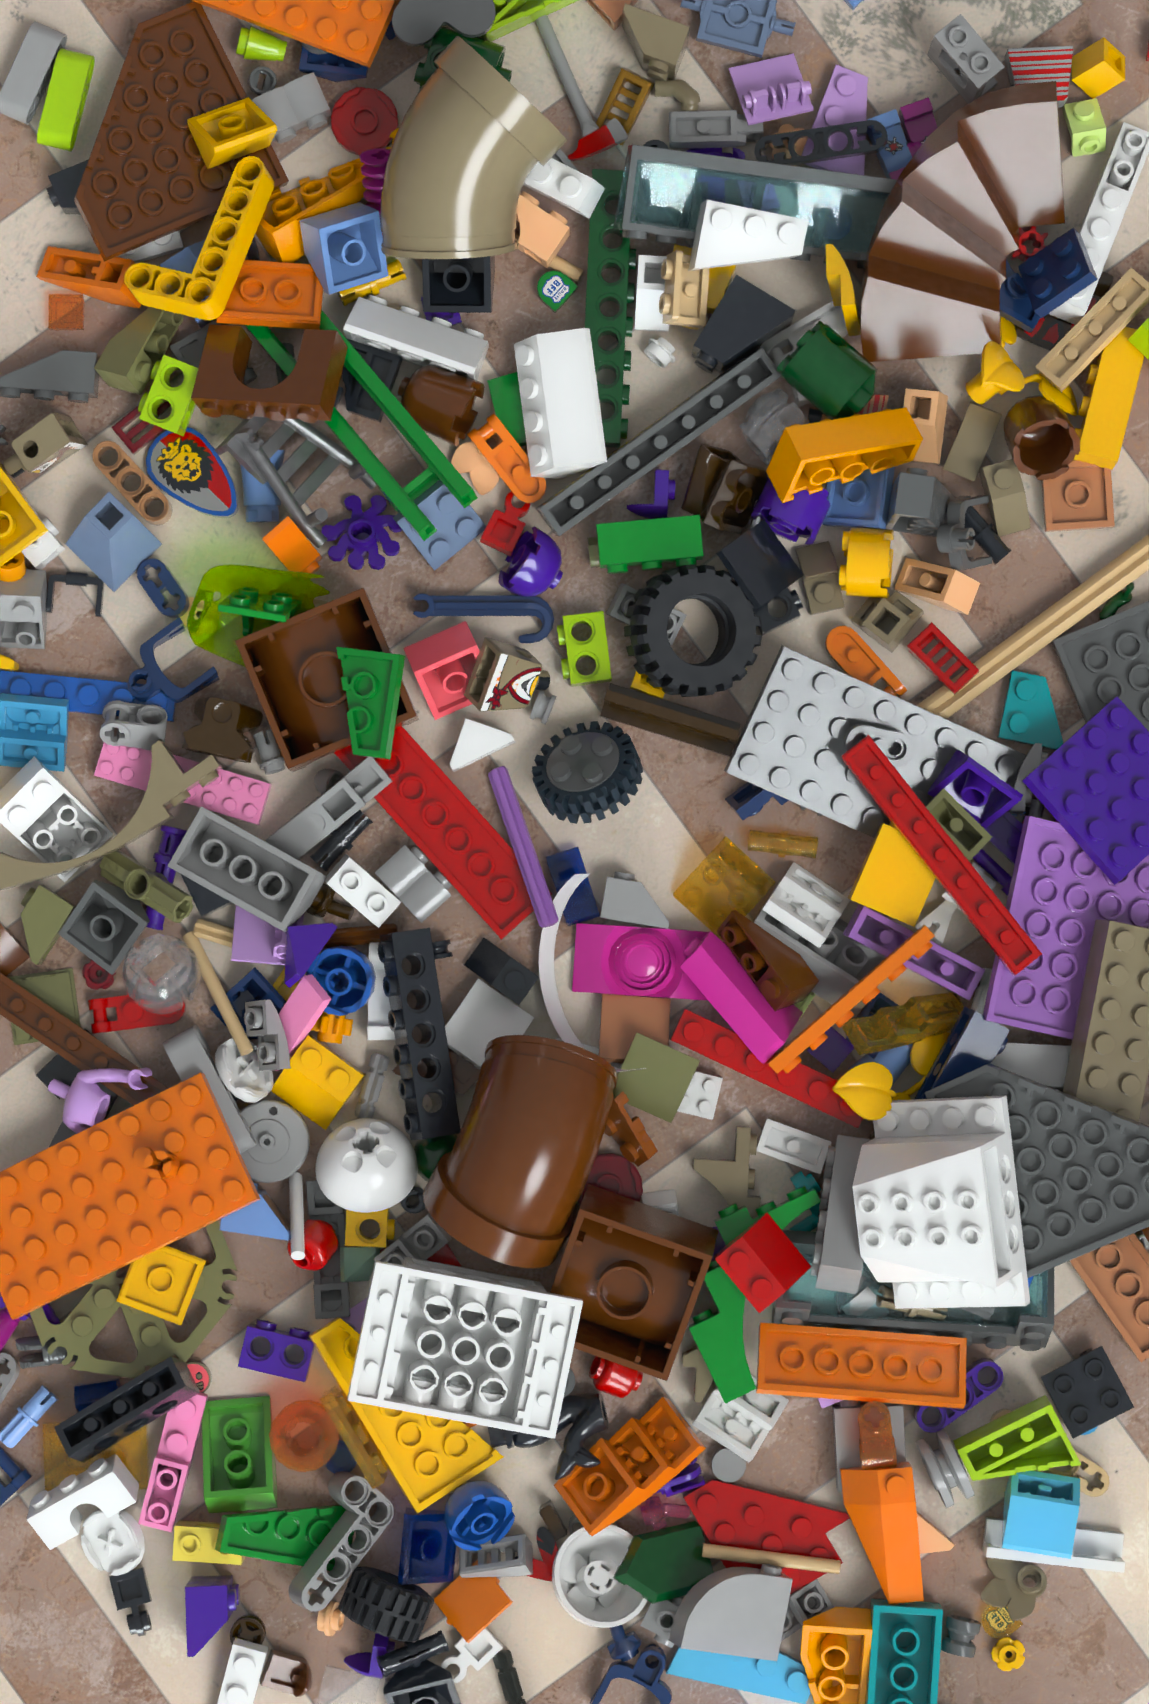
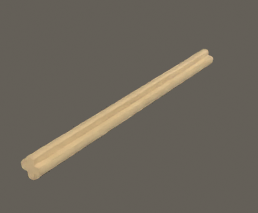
(1044, 629)

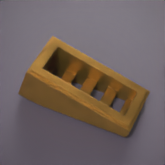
(618, 88)

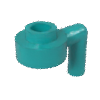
(809, 1222)

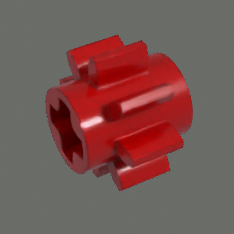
(1038, 243)

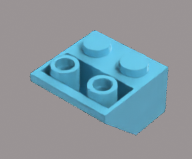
(1041, 1513)

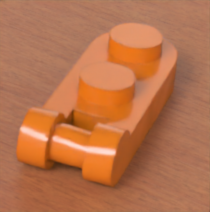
(508, 460)
(859, 659)

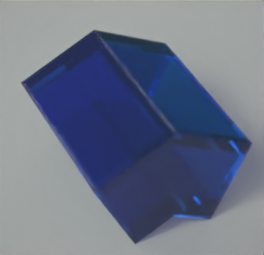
(88, 1393)

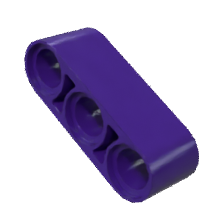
(975, 1393)

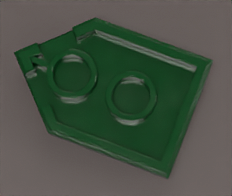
(665, 1562)

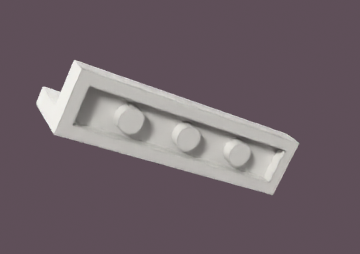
(1091, 1549)

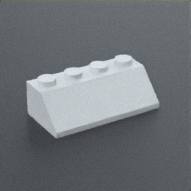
(416, 338)
(560, 403)

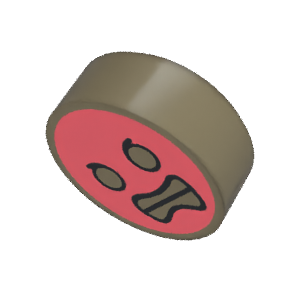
(200, 1374)

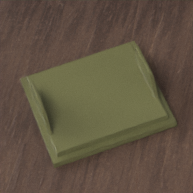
(55, 990)

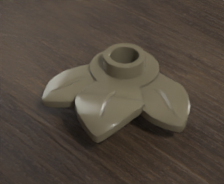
(1008, 1587)

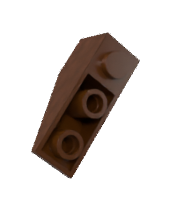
(771, 964)

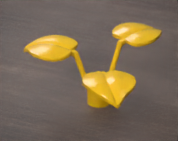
(1000, 374)
(869, 1084)

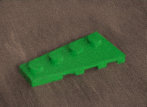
(279, 1535)

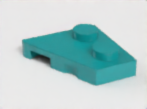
(1029, 712)

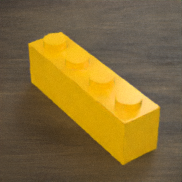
(1109, 401)

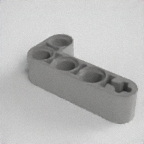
(190, 1057)
(336, 1542)

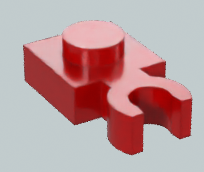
(504, 528)

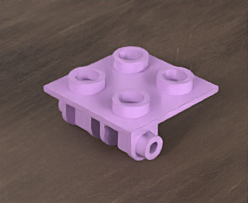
(771, 89)
(257, 940)

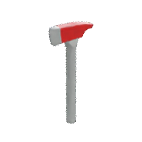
(593, 139)

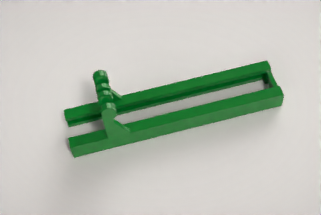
(438, 465)

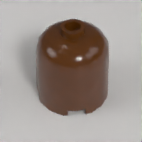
(441, 401)
(1040, 437)

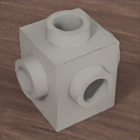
(660, 1619)

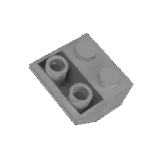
(24, 611)

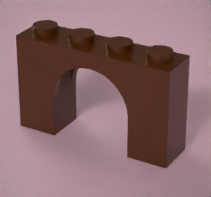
(303, 395)

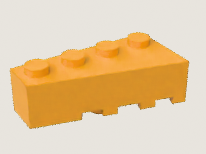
(841, 450)

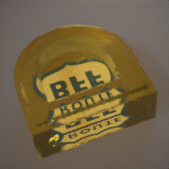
(998, 1623)

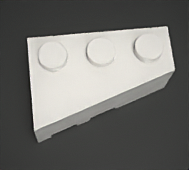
(743, 235)

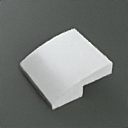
(806, 904)
(481, 1018)
(741, 1422)

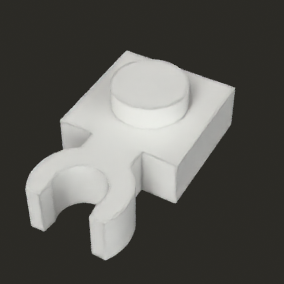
(476, 1653)

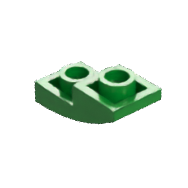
(508, 405)

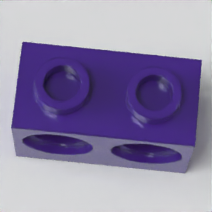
(276, 1360)

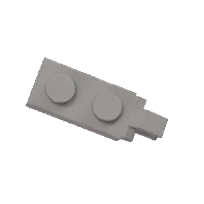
(711, 129)

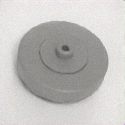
(280, 1140)

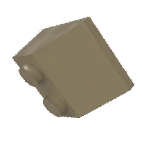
(656, 41)

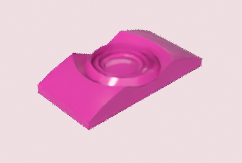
(633, 961)

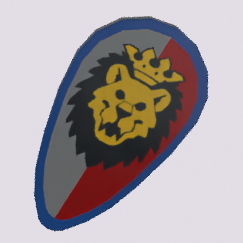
(192, 473)

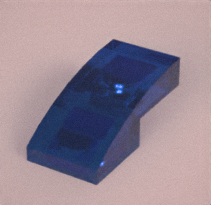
(582, 903)

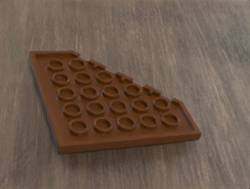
(145, 163)

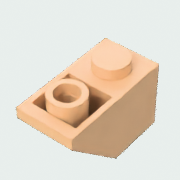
(929, 415)

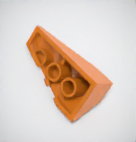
(885, 1519)

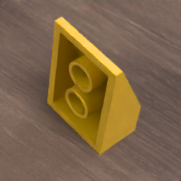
(18, 520)

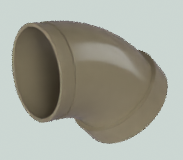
(461, 162)

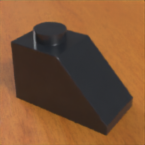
(501, 971)

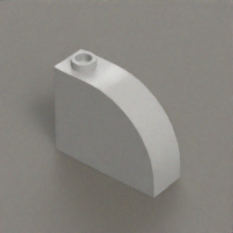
(735, 1613)

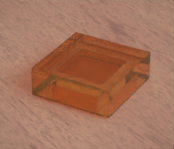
(66, 312)

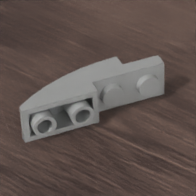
(330, 809)

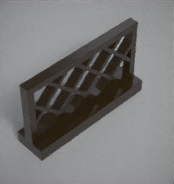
(670, 720)

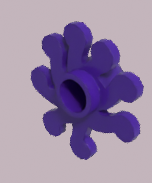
(362, 534)

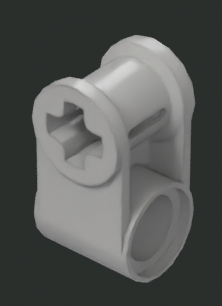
(137, 724)

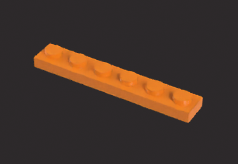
(862, 991)

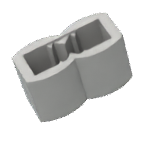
(295, 107)
(414, 882)

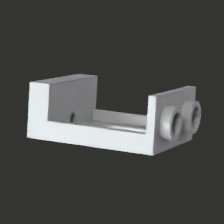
(963, 50)

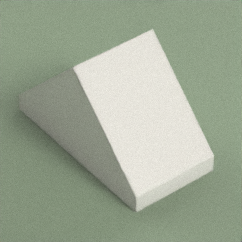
(477, 742)

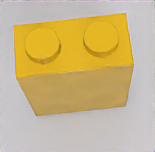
(893, 878)

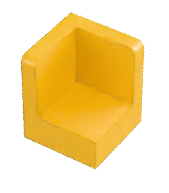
(1098, 68)

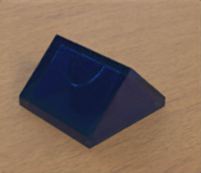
(426, 1549)

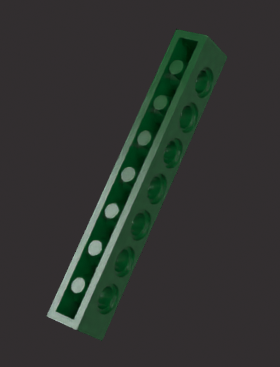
(621, 293)

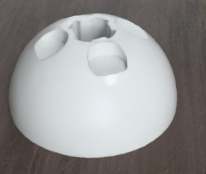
(366, 1165)
(601, 1555)

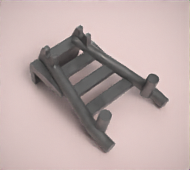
(256, 461)

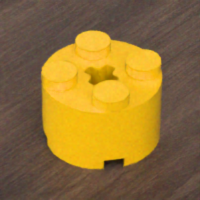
(867, 562)

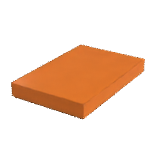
(275, 296)

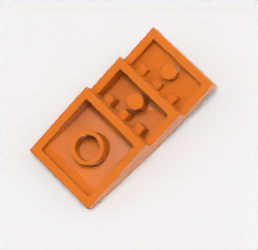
(632, 1466)

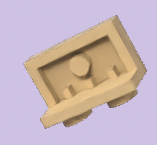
(684, 293)

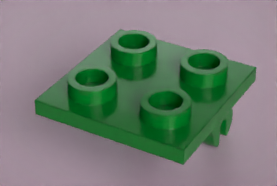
(251, 604)

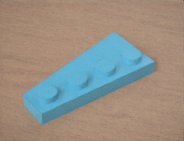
(777, 1679)

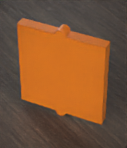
(472, 1604)

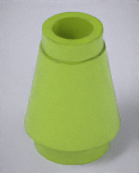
(259, 45)

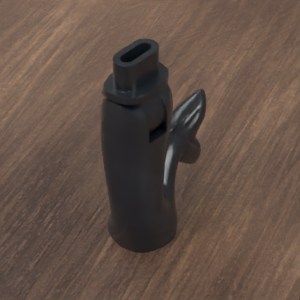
(588, 1418)

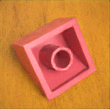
(444, 668)

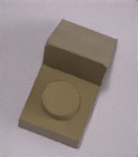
(820, 577)

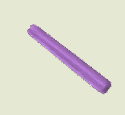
(523, 847)

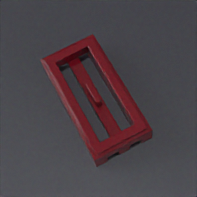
(148, 437)

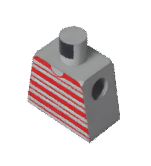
(1041, 65)

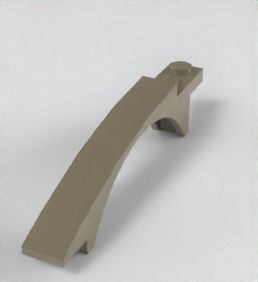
(166, 785)
(732, 1181)

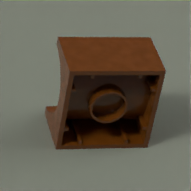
(300, 675)
(635, 1278)

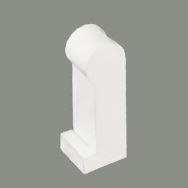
(378, 1004)

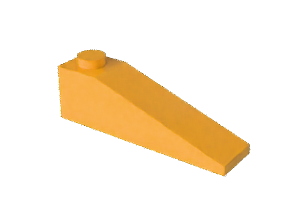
(837, 1655)

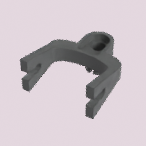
(953, 536)

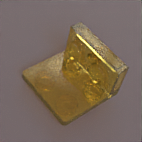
(722, 884)

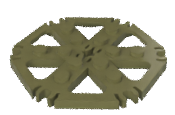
(147, 1330)

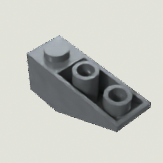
(59, 374)

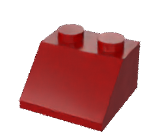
(762, 1262)

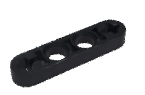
(820, 138)

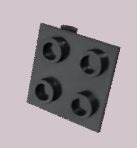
(1087, 1391)

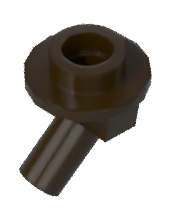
(325, 904)

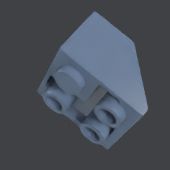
(112, 542)

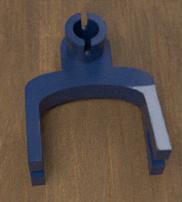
(154, 676)
(641, 1673)

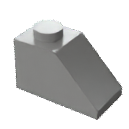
(630, 902)

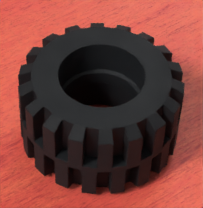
(384, 1606)

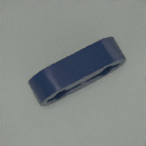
(156, 592)

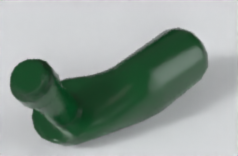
(1117, 601)

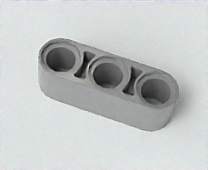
(31, 72)

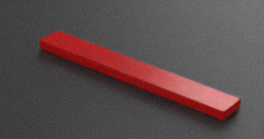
(941, 855)

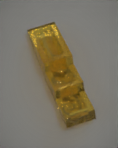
(904, 1024)

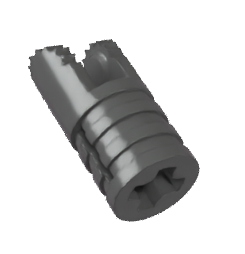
(43, 1358)

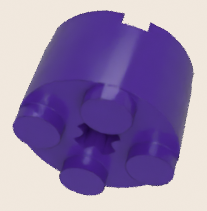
(793, 518)

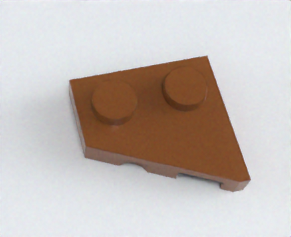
(629, 1133)

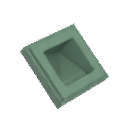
(357, 1263)

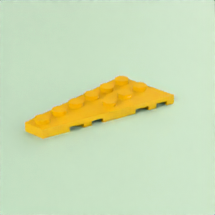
(421, 1451)

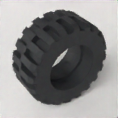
(650, 638)

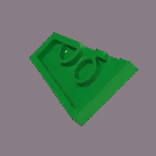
(372, 694)

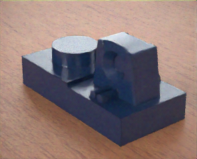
(750, 799)

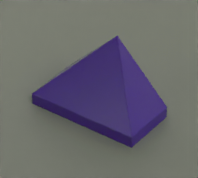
(303, 947)

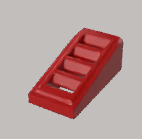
(923, 639)

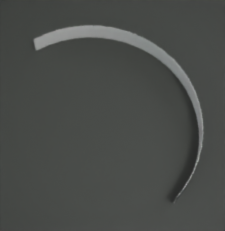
(546, 967)

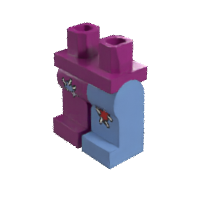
(917, 123)

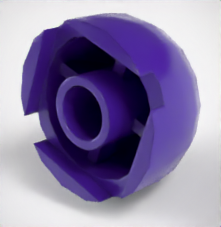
(533, 565)

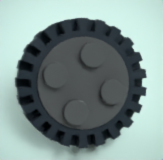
(587, 772)

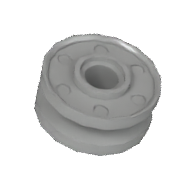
(945, 1468)

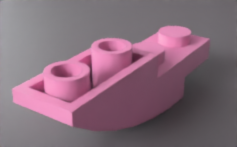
(172, 1464)

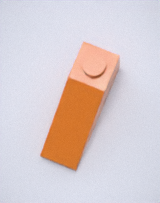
(88, 275)
(292, 548)

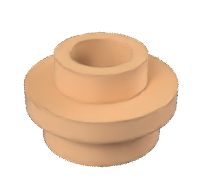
(330, 1619)

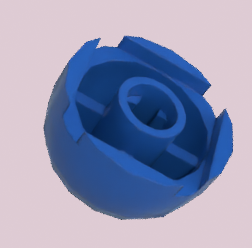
(345, 977)
(478, 1514)

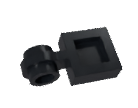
(131, 1591)

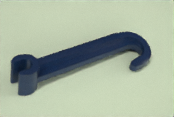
(492, 606)

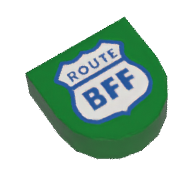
(555, 289)

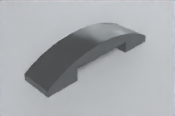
(330, 1294)

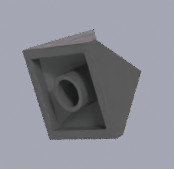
(105, 925)

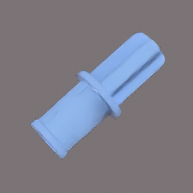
(27, 1417)

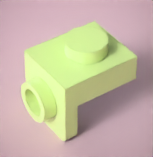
(1085, 127)

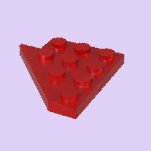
(765, 1522)

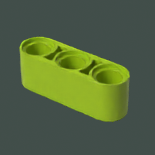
(65, 99)

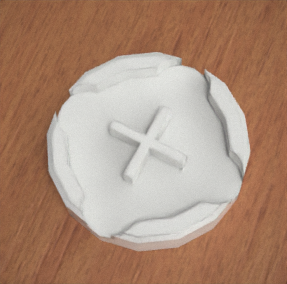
(242, 1073)
(113, 1542)

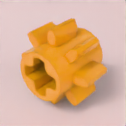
(332, 1028)

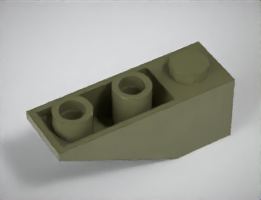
(136, 348)

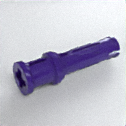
(168, 845)

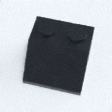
(458, 285)

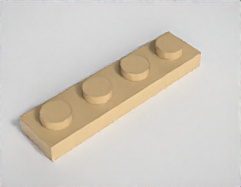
(1095, 330)

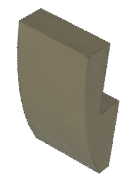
(972, 441)

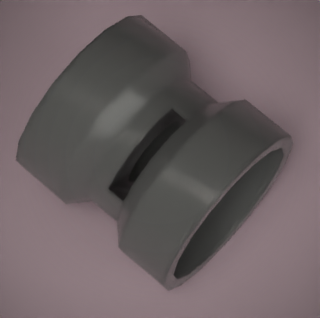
(961, 1633)

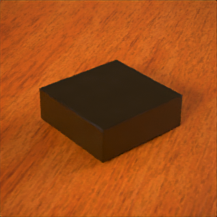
(552, 1520)

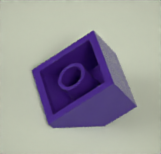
(208, 1607)

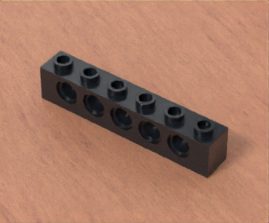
(428, 1017)

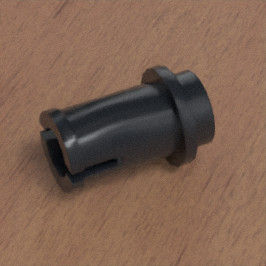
(414, 1209)

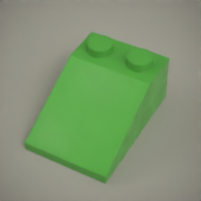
(238, 1455)

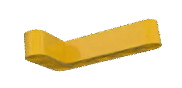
(215, 252)

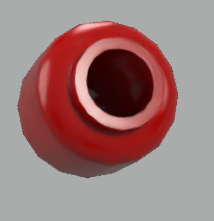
(319, 1245)
(614, 1378)

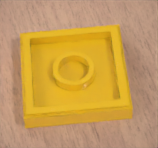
(162, 1283)

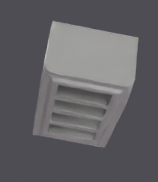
(497, 1568)

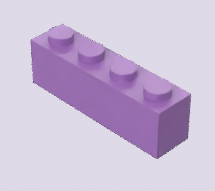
(935, 965)

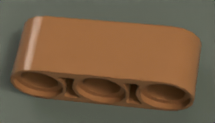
(124, 468)

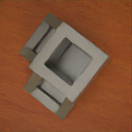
(887, 619)

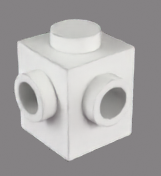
(44, 548)

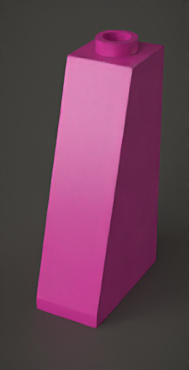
(736, 997)

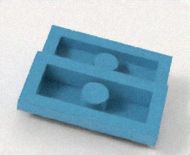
(33, 728)

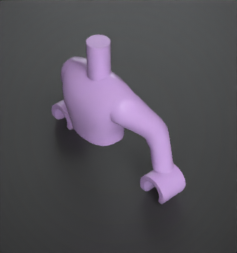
(85, 1101)

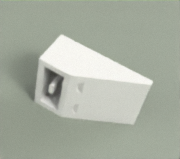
(49, 817)

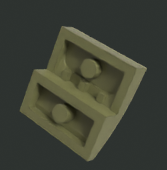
(663, 1082)

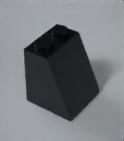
(739, 326)

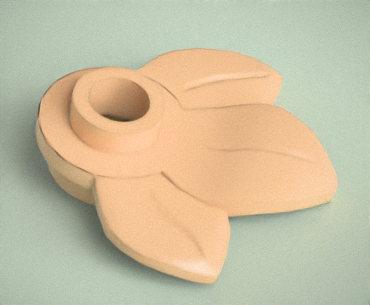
(470, 460)

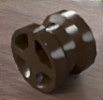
(240, 1627)

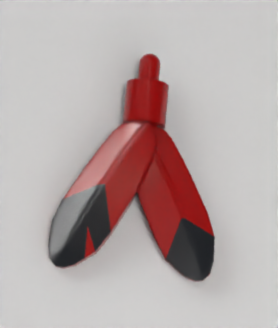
(548, 1551)

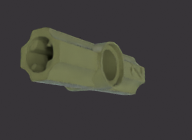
(158, 894)

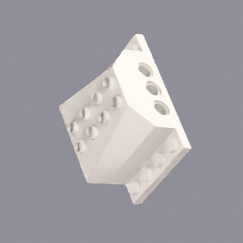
(942, 1204)
(465, 1346)

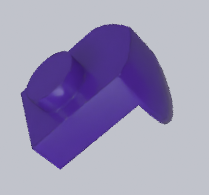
(663, 491)
(366, 1662)

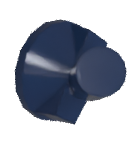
(623, 1645)

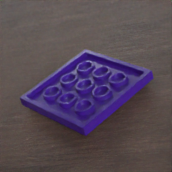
(1101, 789)

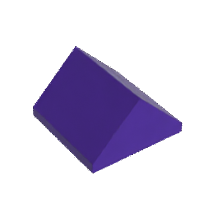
(975, 789)

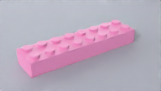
(227, 795)

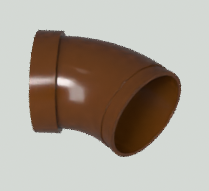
(523, 1150)

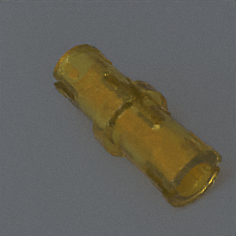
(782, 844)

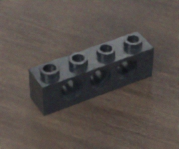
(126, 1409)

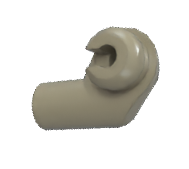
(681, 91)

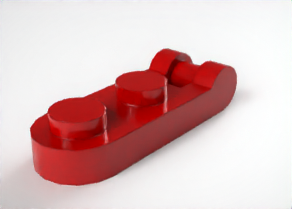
(128, 1015)

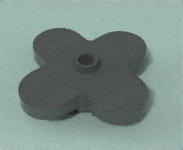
(420, 20)

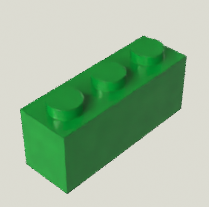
(649, 543)

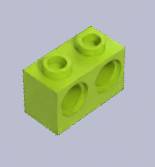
(162, 391)
(594, 648)

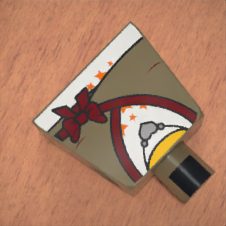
(55, 439)
(504, 677)

